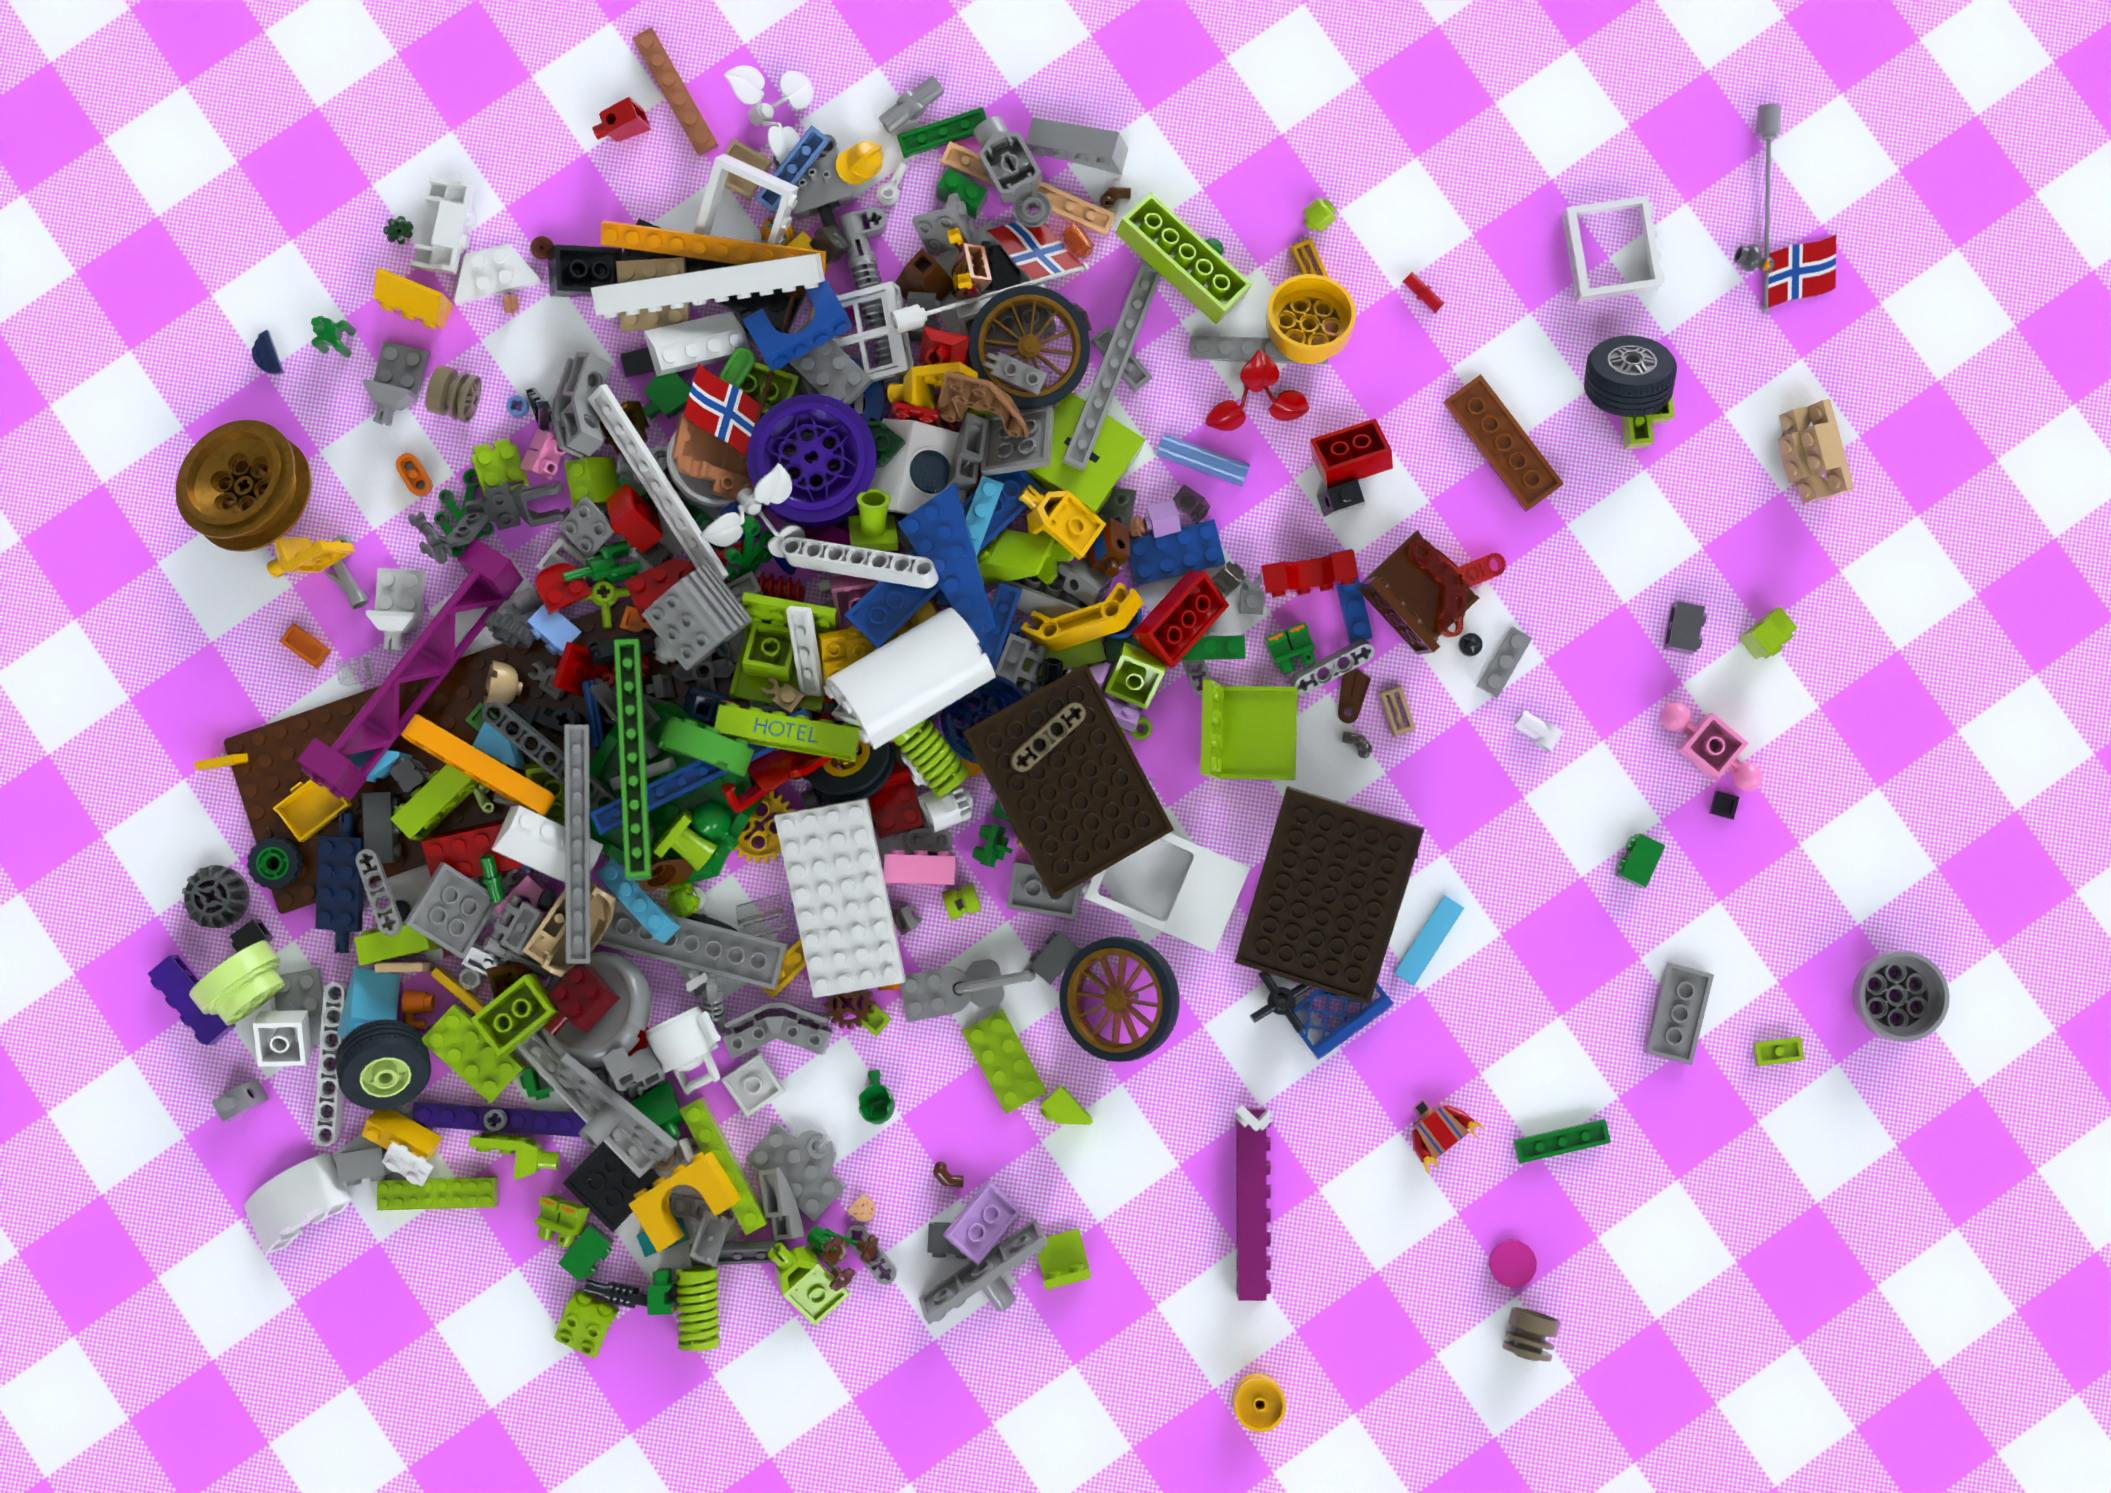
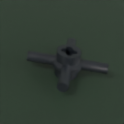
(1280, 1009)

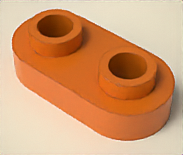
(415, 475)

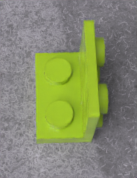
(1064, 1260)

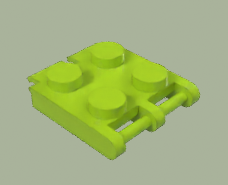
(498, 465)

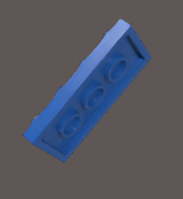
(1173, 555)

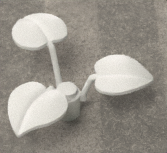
(796, 87)
(772, 488)

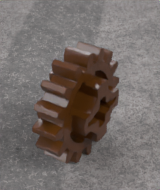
(843, 1011)

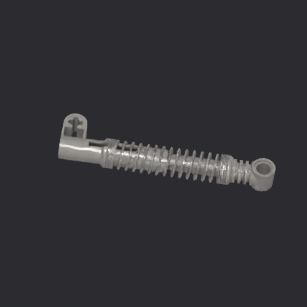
(855, 233)

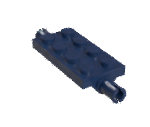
(339, 883)

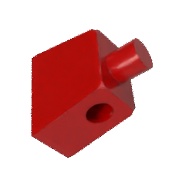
(622, 121)

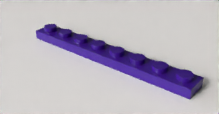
(518, 1120)

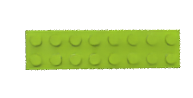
(438, 1193)

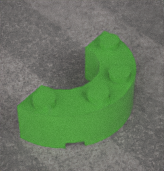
(705, 745)

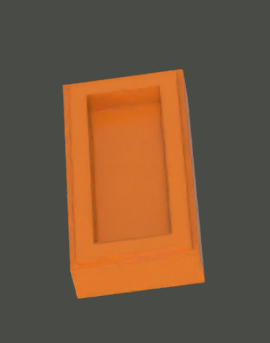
(305, 645)

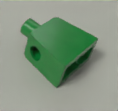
(667, 395)
(662, 1108)

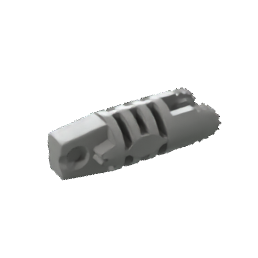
(714, 1003)

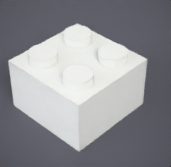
(282, 1038)

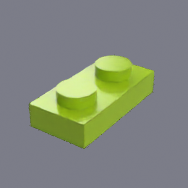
(1778, 1051)

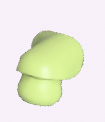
(483, 800)

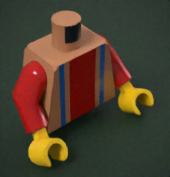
(1439, 1130)

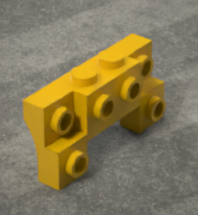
(845, 647)

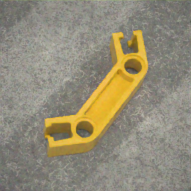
(1085, 623)

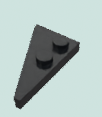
(540, 408)

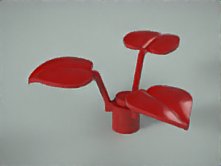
(1256, 376)

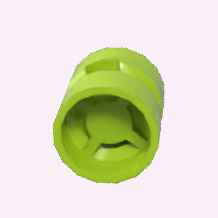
(969, 898)

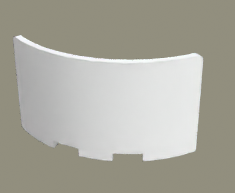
(293, 1200)

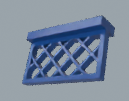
(1345, 1029)

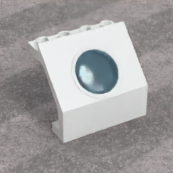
(919, 467)

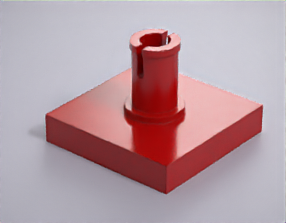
(573, 669)

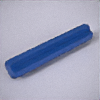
(593, 715)

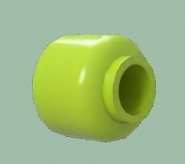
(1319, 214)

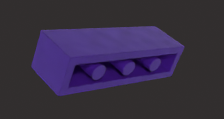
(176, 982)

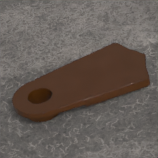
(1352, 694)

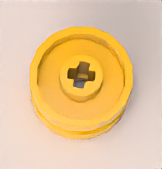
(1271, 1408)

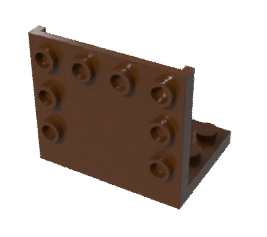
(1409, 597)

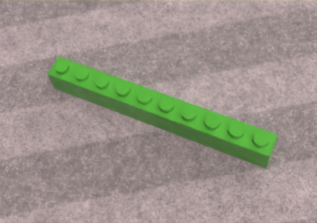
(632, 760)

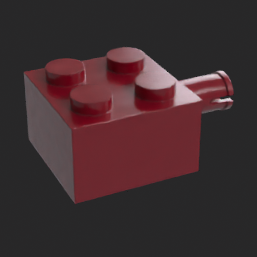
(580, 999)

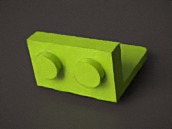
(585, 1323)

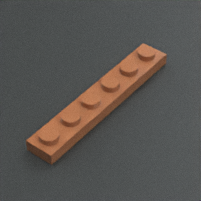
(675, 91)

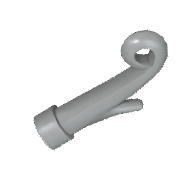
(345, 580)

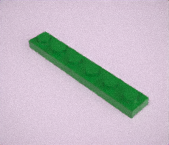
(1204, 649)

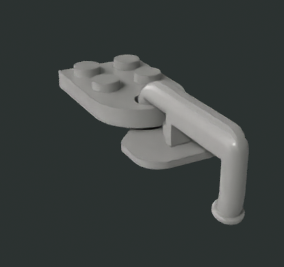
(934, 995)

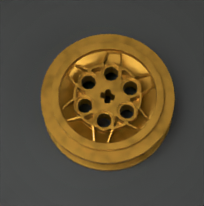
(243, 485)

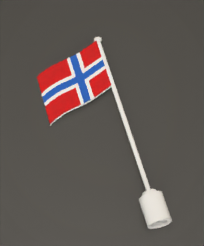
(1032, 251)

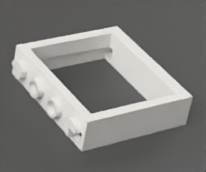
(720, 169)
(1576, 254)

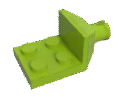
(529, 1153)
(805, 1282)

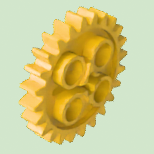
(772, 842)

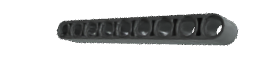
(539, 754)

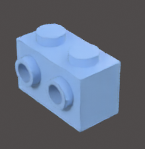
(553, 630)

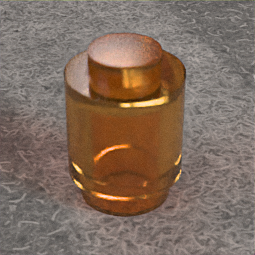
(1078, 241)

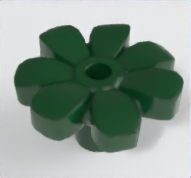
(398, 229)

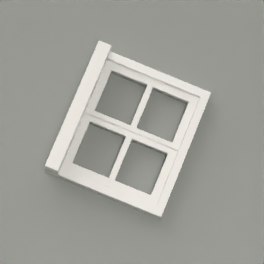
(899, 343)

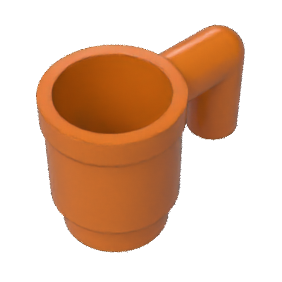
(419, 1003)

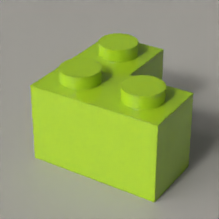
(1638, 430)
(1769, 634)

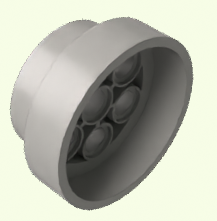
(1929, 994)

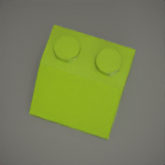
(592, 479)
(1064, 1108)

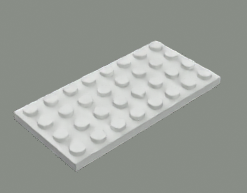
(840, 898)

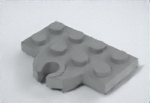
(802, 1166)

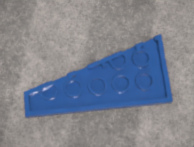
(942, 535)

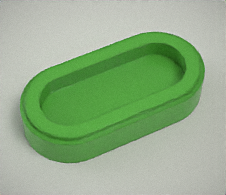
(738, 367)

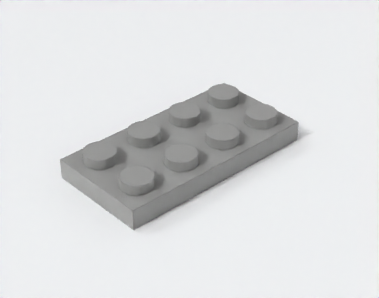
(832, 371)
(1679, 1013)

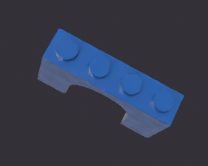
(782, 348)

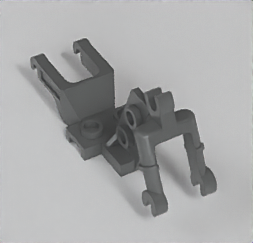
(500, 506)

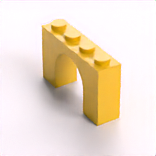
(653, 1207)

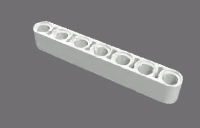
(868, 567)
(325, 1073)

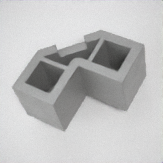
(636, 1071)

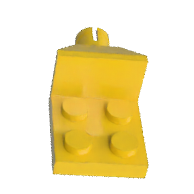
(921, 383)
(1063, 519)
(302, 556)

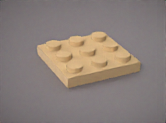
(646, 269)

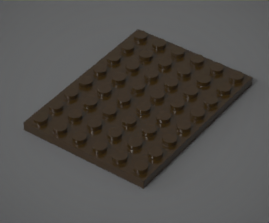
(1082, 799)
(1329, 894)

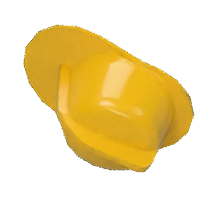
(859, 162)

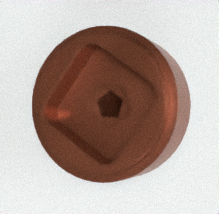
(539, 247)

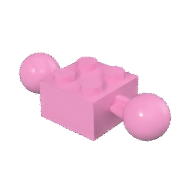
(1712, 746)

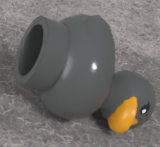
(1751, 258)

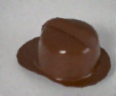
(666, 873)

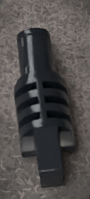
(616, 1293)

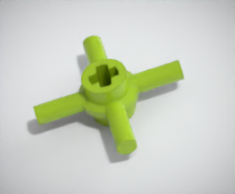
(605, 603)

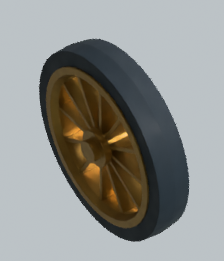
(1029, 344)
(1119, 999)

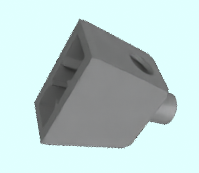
(1084, 581)
(238, 1102)

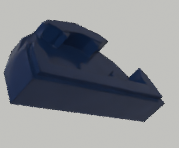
(265, 354)

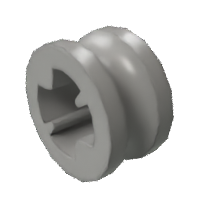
(488, 1124)

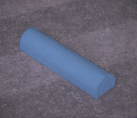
(795, 165)
(1203, 460)

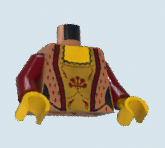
(970, 269)

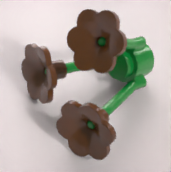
(835, 1251)

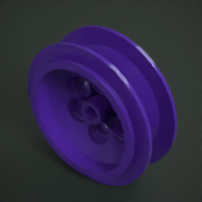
(854, 450)

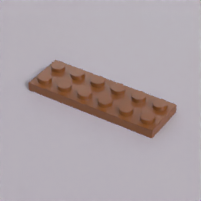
(1503, 443)

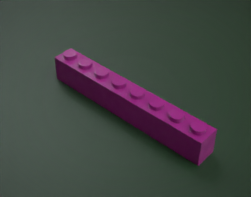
(1252, 1211)

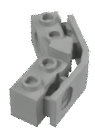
(572, 414)
(778, 1027)

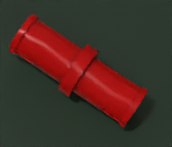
(1423, 292)

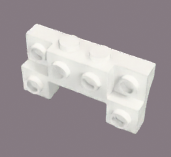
(450, 229)

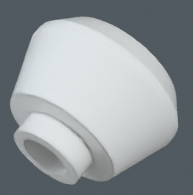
(662, 652)

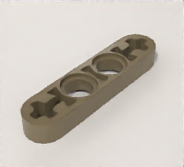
(1046, 735)

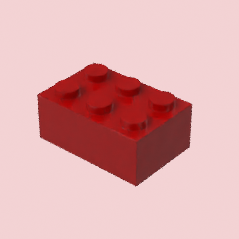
(1351, 453)

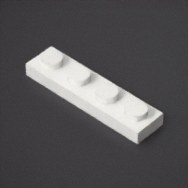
(805, 650)

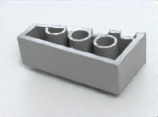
(1078, 144)

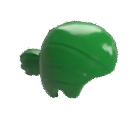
(713, 822)
(876, 1101)

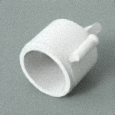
(684, 1045)

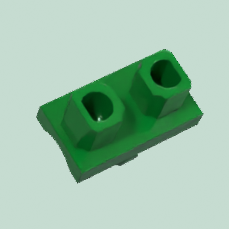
(995, 845)

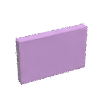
(982, 1222)

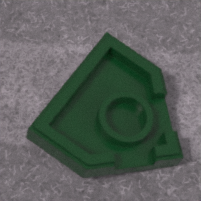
(886, 442)

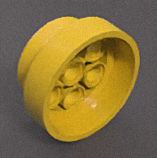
(1312, 296)

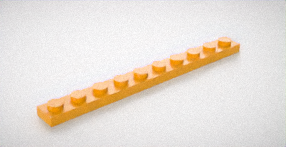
(696, 245)

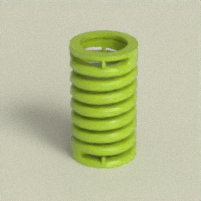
(930, 763)
(692, 1334)

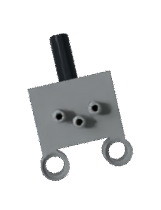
(821, 188)

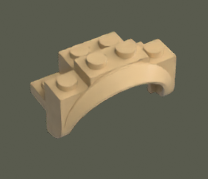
(1814, 451)
(549, 939)

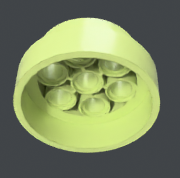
(240, 984)

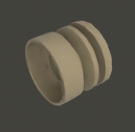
(453, 393)
(1531, 1334)

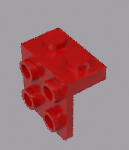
(905, 411)

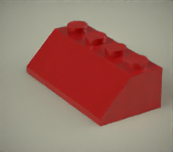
(1181, 618)

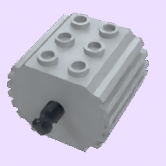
(698, 617)

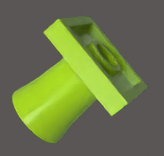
(873, 526)
(685, 841)

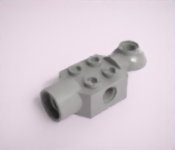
(1012, 170)

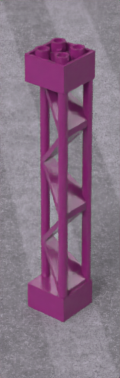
(377, 725)

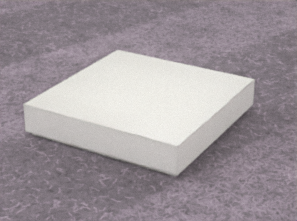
(753, 1085)

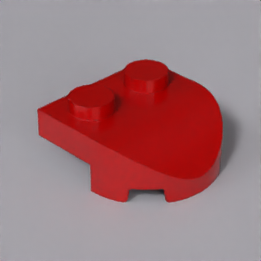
(555, 592)

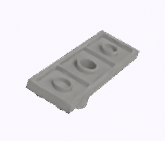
(612, 1111)
(985, 1277)

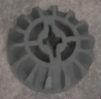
(232, 897)

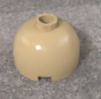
(502, 684)

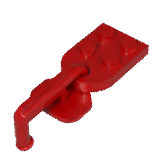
(653, 583)
(773, 771)

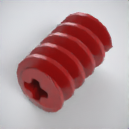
(782, 589)

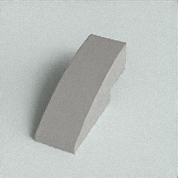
(968, 452)
(780, 1205)

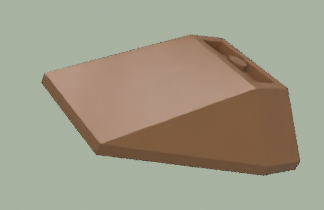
(963, 391)

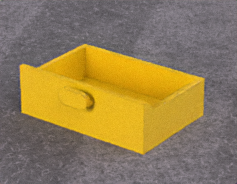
(310, 809)

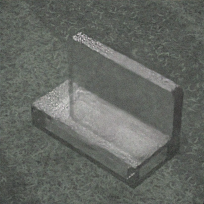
(762, 916)

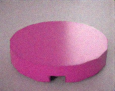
(1513, 1263)

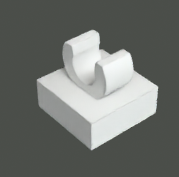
(697, 982)
(684, 1150)

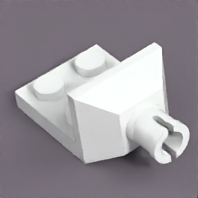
(398, 604)

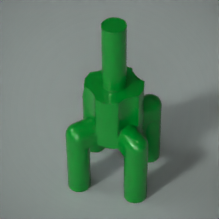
(330, 334)
(607, 565)

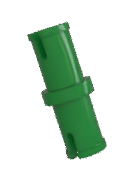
(492, 878)

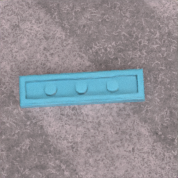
(1428, 940)

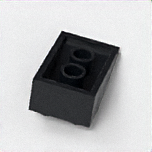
(579, 268)

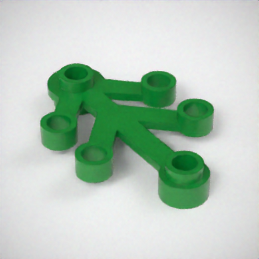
(457, 513)
(750, 529)

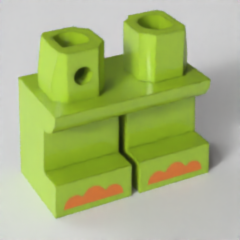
(562, 1217)

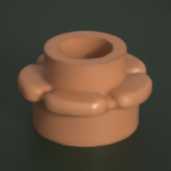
(510, 303)
(1137, 526)

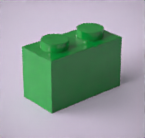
(970, 192)
(1639, 860)
(586, 1252)

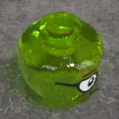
(683, 899)

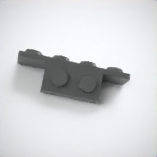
(608, 700)

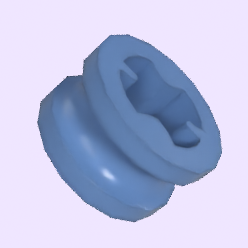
(516, 398)

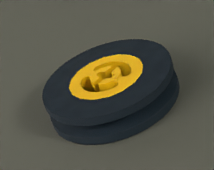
(857, 778)

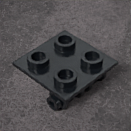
(1002, 269)

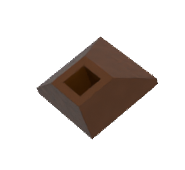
(924, 276)

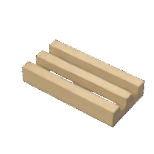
(1390, 692)

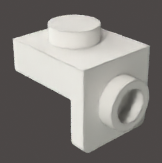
(1246, 1118)

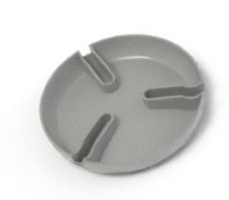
(619, 1025)

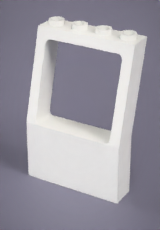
(1202, 902)

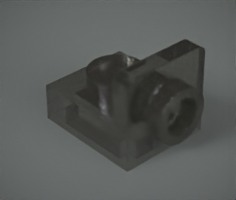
(1191, 504)

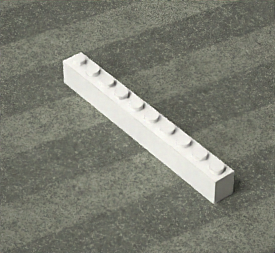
(708, 284)

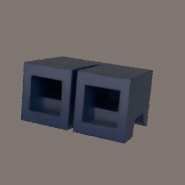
(704, 704)

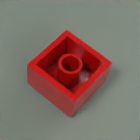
(634, 518)

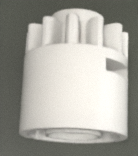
(947, 809)

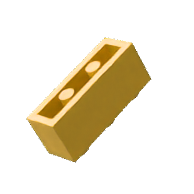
(390, 1126)

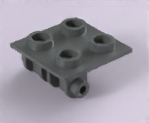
(1119, 506)

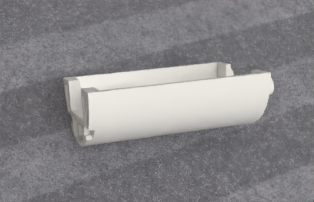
(911, 677)

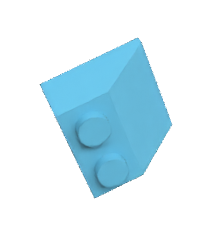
(499, 747)
(383, 767)

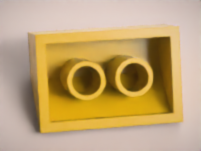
(411, 299)

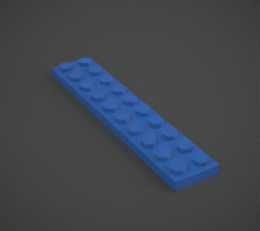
(893, 604)

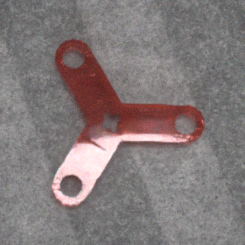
(1454, 596)

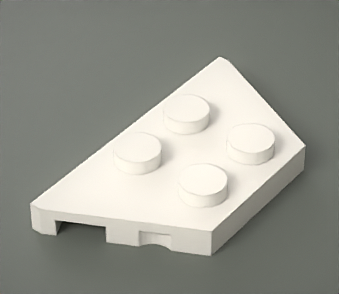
(493, 273)

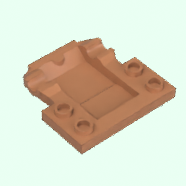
(710, 458)

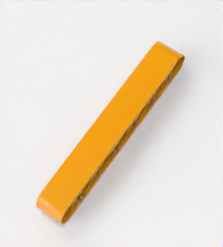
(478, 765)

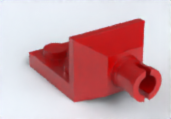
(943, 347)
(897, 804)

